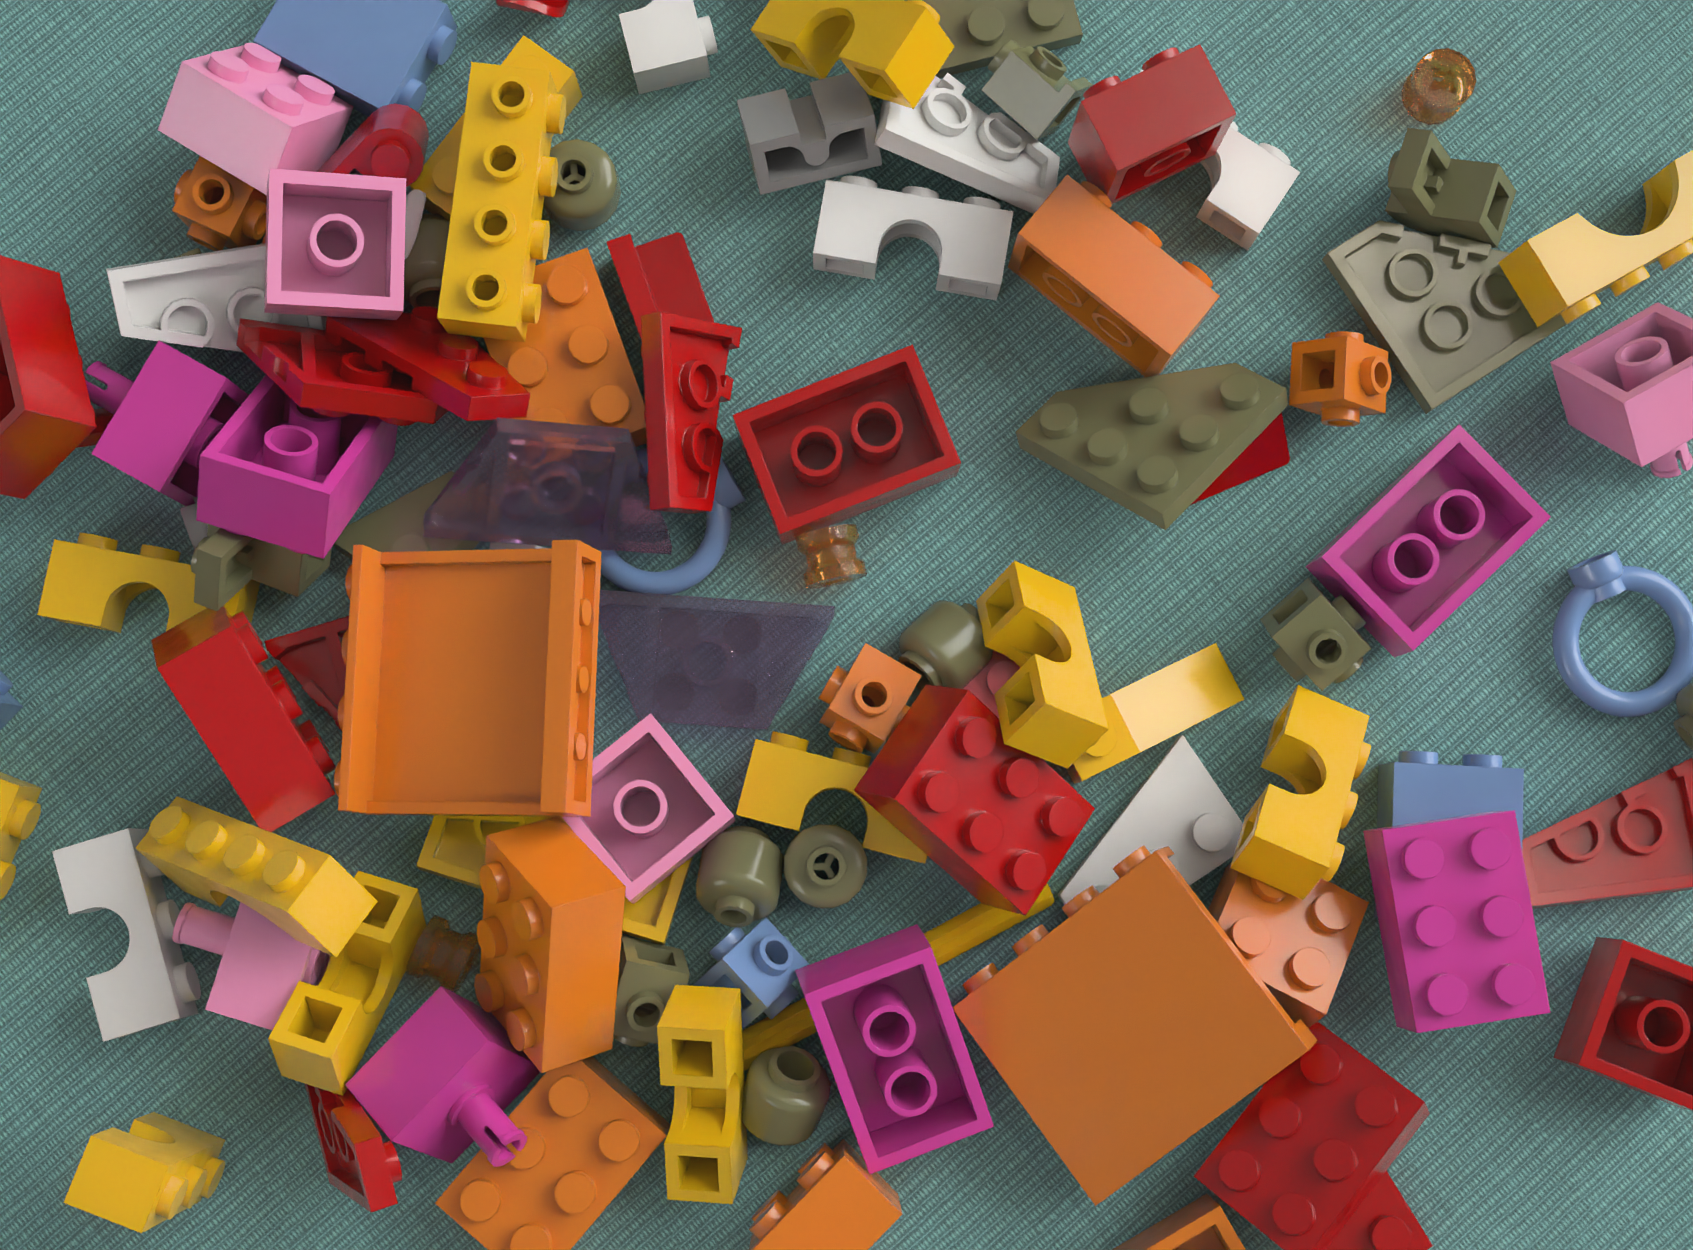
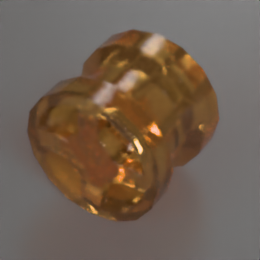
(1429, 99)
(831, 556)
(443, 954)

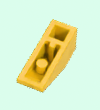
(1160, 709)

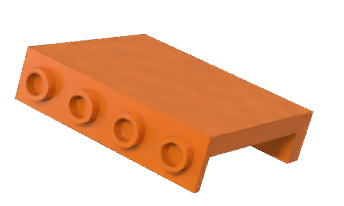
(470, 682)
(1129, 1023)

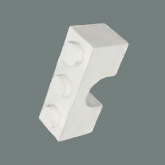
(668, 44)
(1245, 186)
(863, 219)
(152, 979)

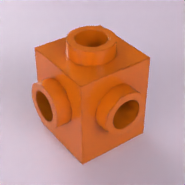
(219, 207)
(1339, 378)
(870, 681)

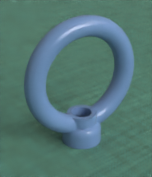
(700, 563)
(1597, 581)

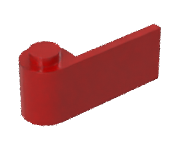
(384, 145)

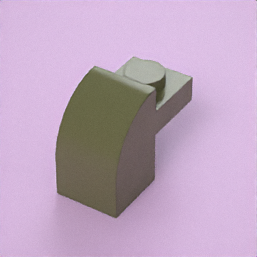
(1447, 193)
(229, 561)

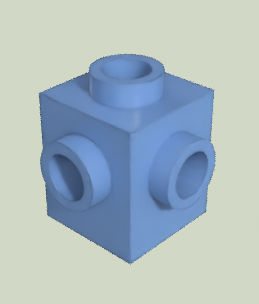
(760, 966)

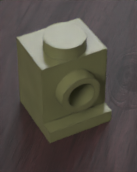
(1033, 88)

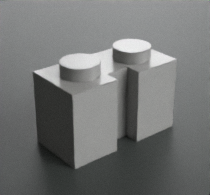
(809, 135)

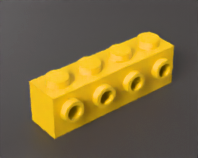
(500, 202)

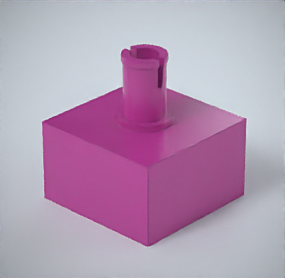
(163, 419)
(447, 1082)

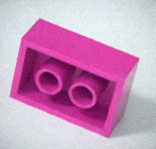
(290, 471)
(1428, 541)
(1456, 921)
(894, 1048)

